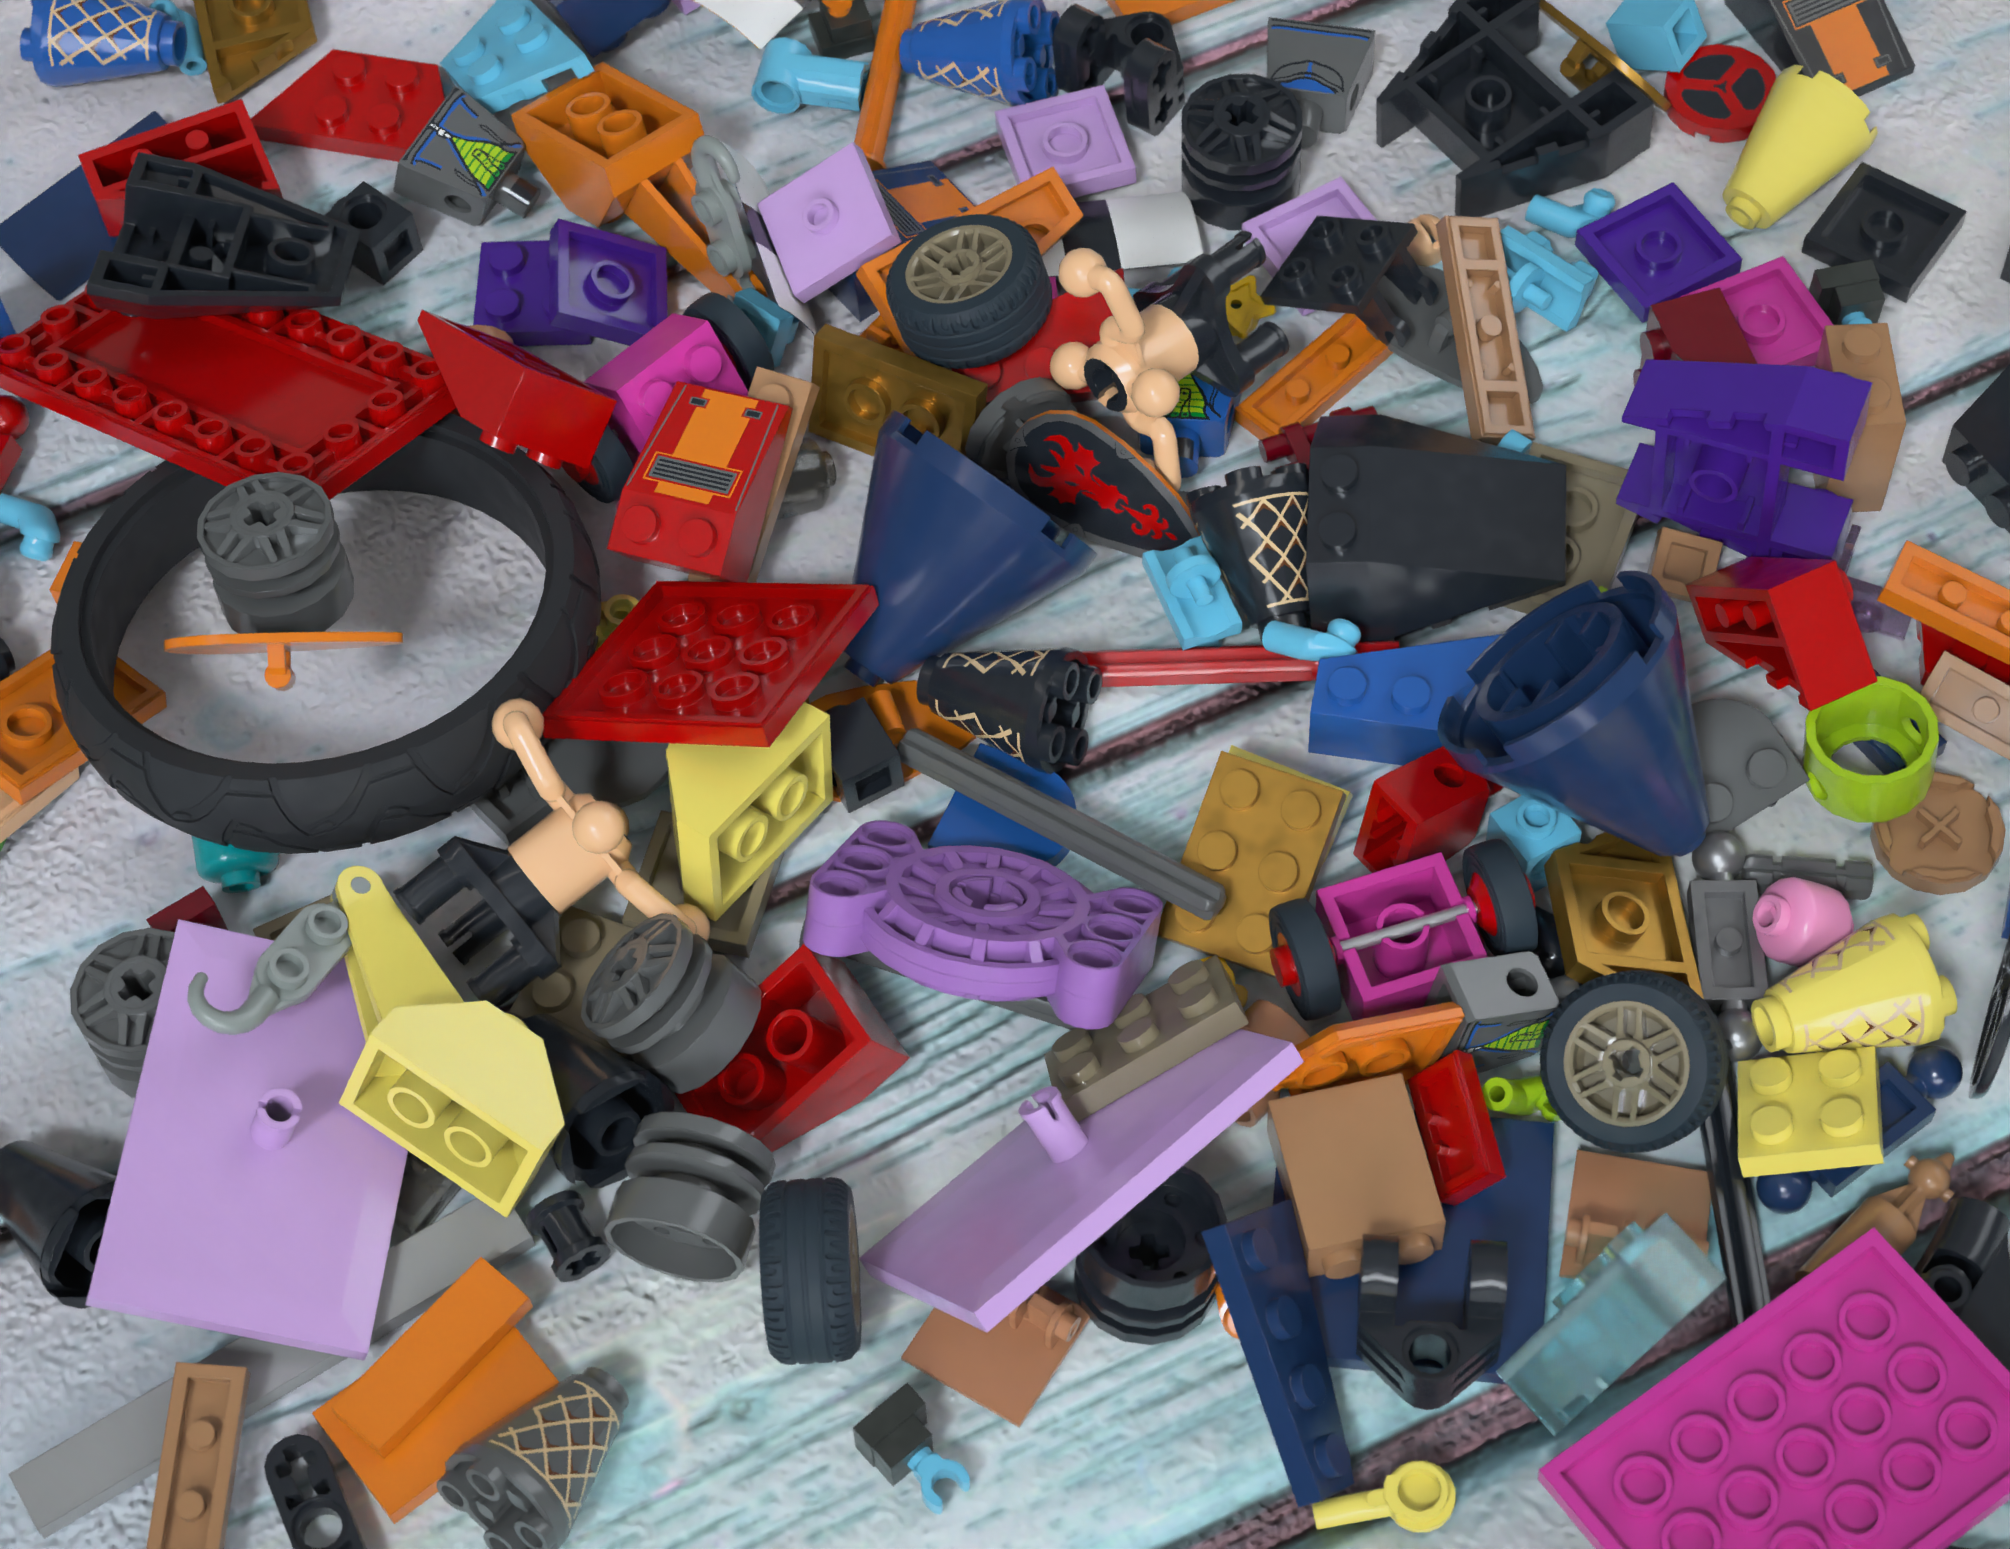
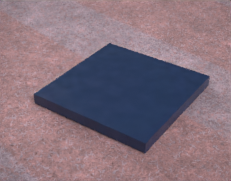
(1433, 1288)

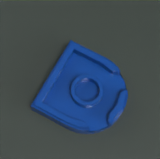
(977, 825)

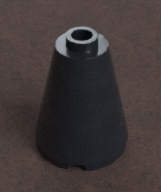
(599, 1100)
(55, 1215)

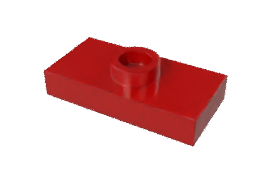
(1456, 1128)

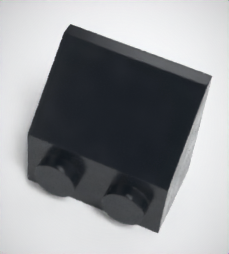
(1980, 450)

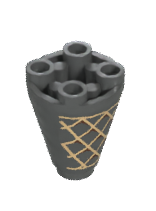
(538, 1463)

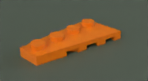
(1037, 204)

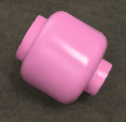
(1800, 920)

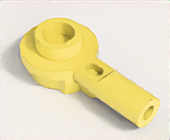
(1413, 1495)

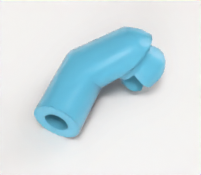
(194, 58)
(1566, 219)
(35, 523)
(1309, 643)

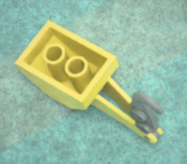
(435, 1072)

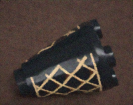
(1259, 540)
(1016, 700)

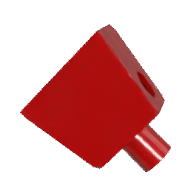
(1422, 812)

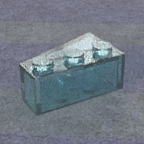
(1610, 1319)

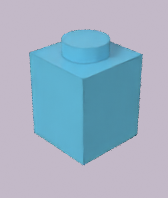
(1656, 33)

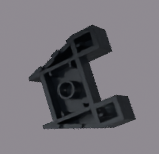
(1504, 116)

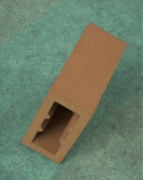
(1867, 355)
(1355, 1170)

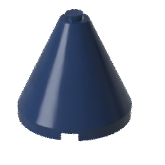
(946, 553)
(1590, 715)

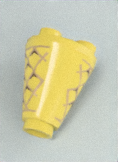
(1860, 993)

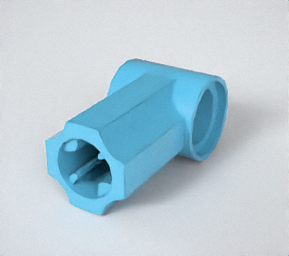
(795, 76)

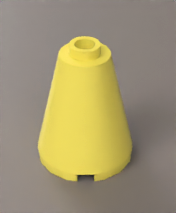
(1796, 146)

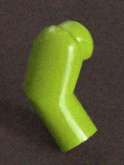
(1519, 1097)

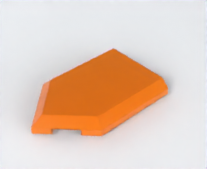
(1374, 1048)

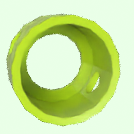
(1879, 714)

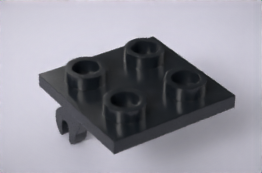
(1339, 271)

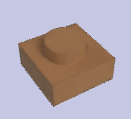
(1682, 559)

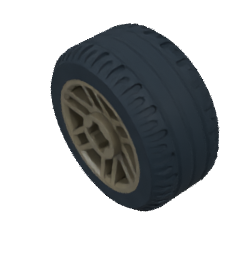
(969, 291)
(1588, 1067)
(810, 1271)

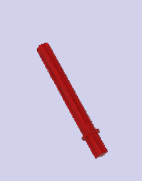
(1207, 665)

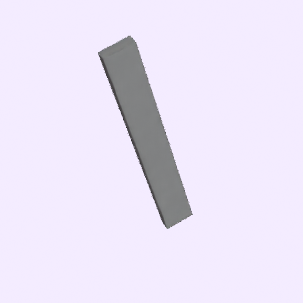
(130, 1440)

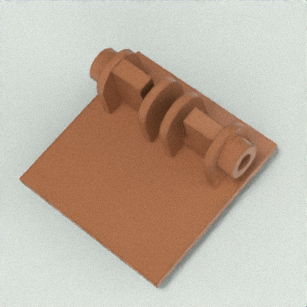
(1616, 1191)
(1010, 1362)

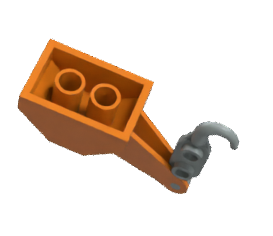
(630, 151)

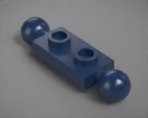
(1931, 1074)

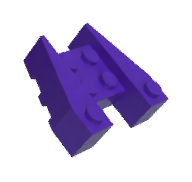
(1729, 450)

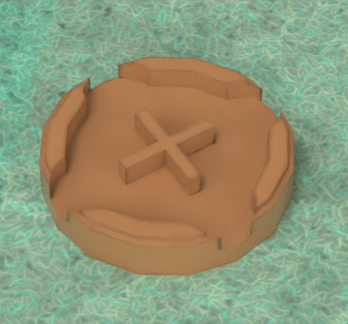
(1944, 841)

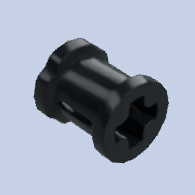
(567, 1235)

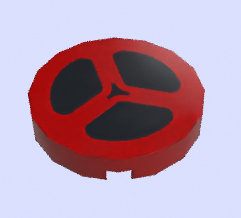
(1719, 92)

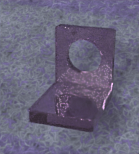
(1870, 613)

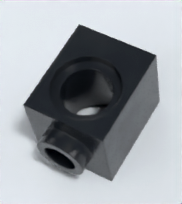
(387, 231)
(862, 756)

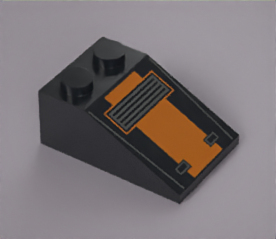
(1839, 37)

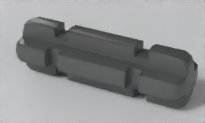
(1853, 879)

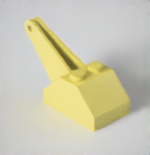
(745, 806)

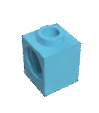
(1532, 834)

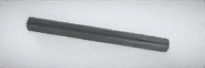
(1062, 824)

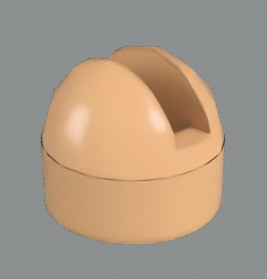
(1421, 248)

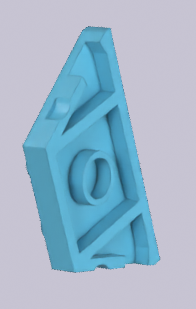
(511, 55)

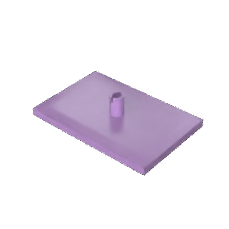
(241, 1174)
(1066, 1182)

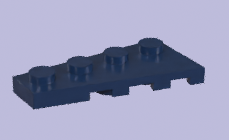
(1279, 1330)

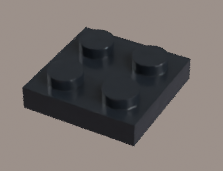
(1885, 222)

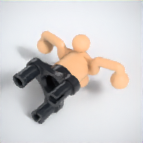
(1162, 338)
(536, 874)

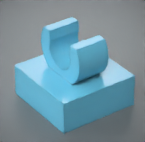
(772, 322)

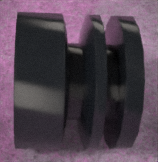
(1240, 148)
(1166, 1236)

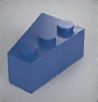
(1389, 700)

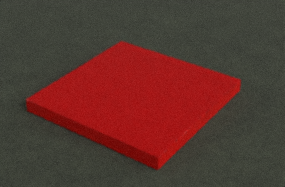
(711, 663)

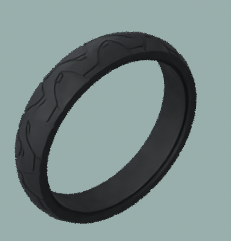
(350, 796)

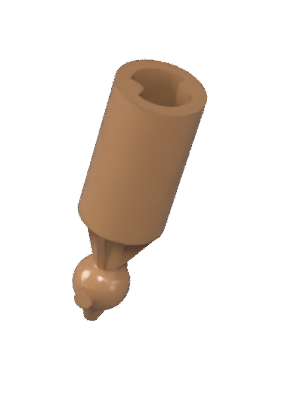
(1891, 1213)

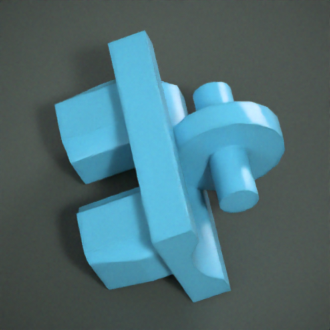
(1545, 280)
(1192, 594)

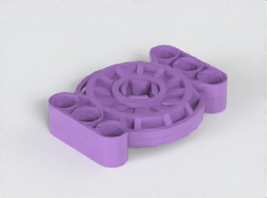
(983, 923)

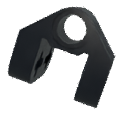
(1135, 45)
(1462, 1352)

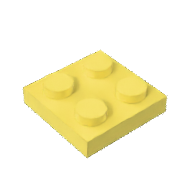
(1809, 1112)

